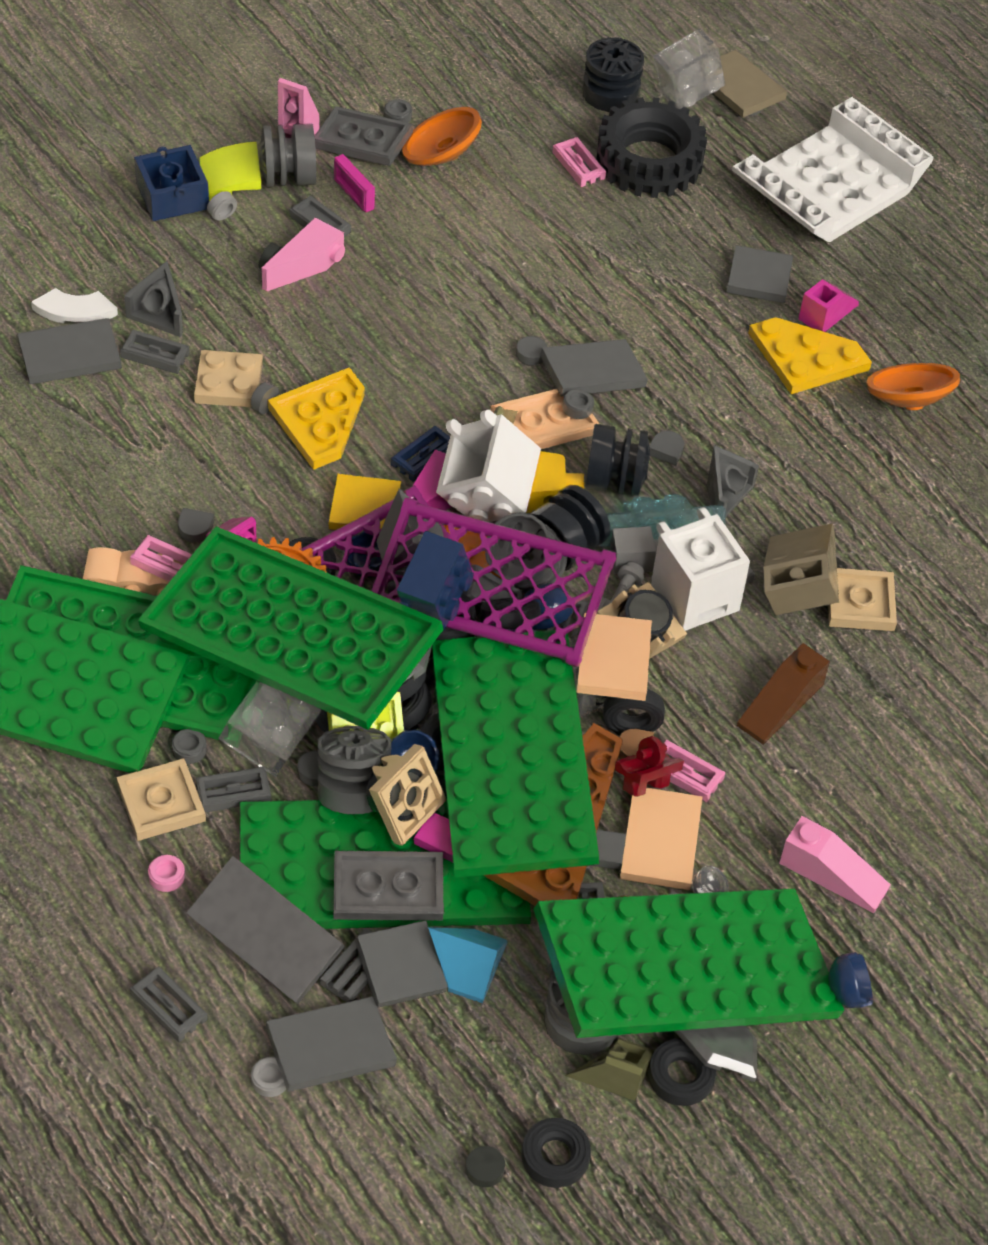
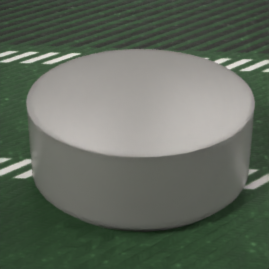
(222, 206)
(267, 1077)

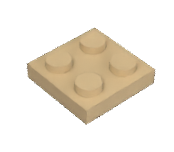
(227, 378)
(864, 600)
(161, 799)

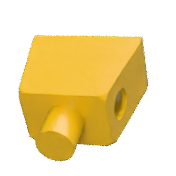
(550, 479)

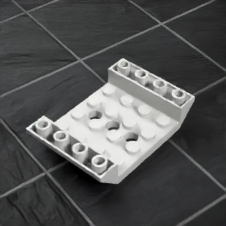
(859, 159)

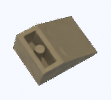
(801, 570)

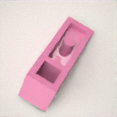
(295, 106)
(305, 255)
(832, 864)

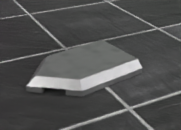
(724, 1047)

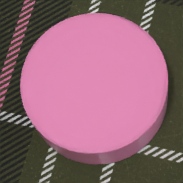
(166, 873)

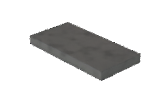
(265, 929)

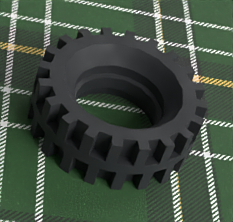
(657, 124)

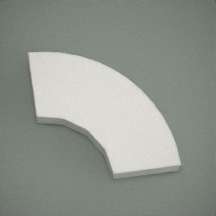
(66, 307)

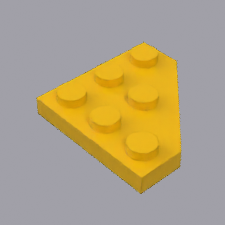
(807, 355)
(320, 415)

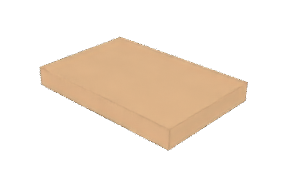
(544, 420)
(616, 658)
(661, 839)

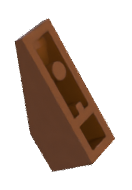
(785, 693)

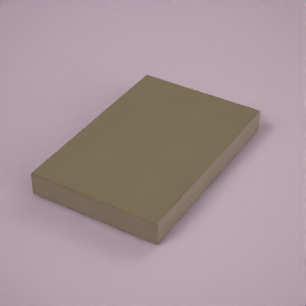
(746, 86)

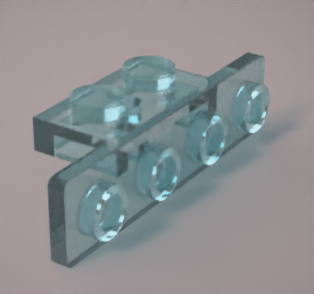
(646, 512)

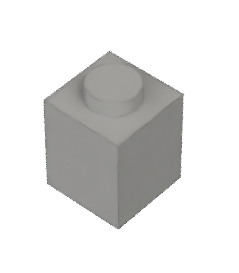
(634, 546)

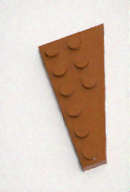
(601, 754)

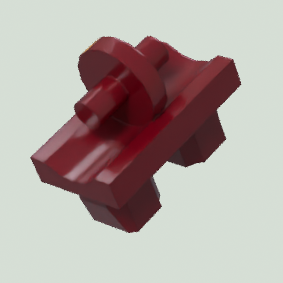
(647, 766)

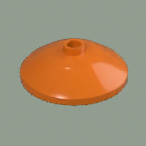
(443, 137)
(913, 384)

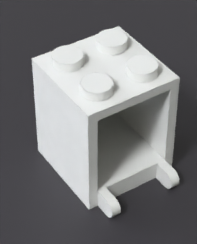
(488, 468)
(700, 570)

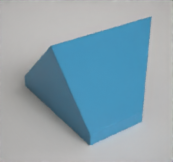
(468, 959)

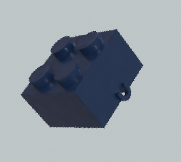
(171, 182)
(436, 578)

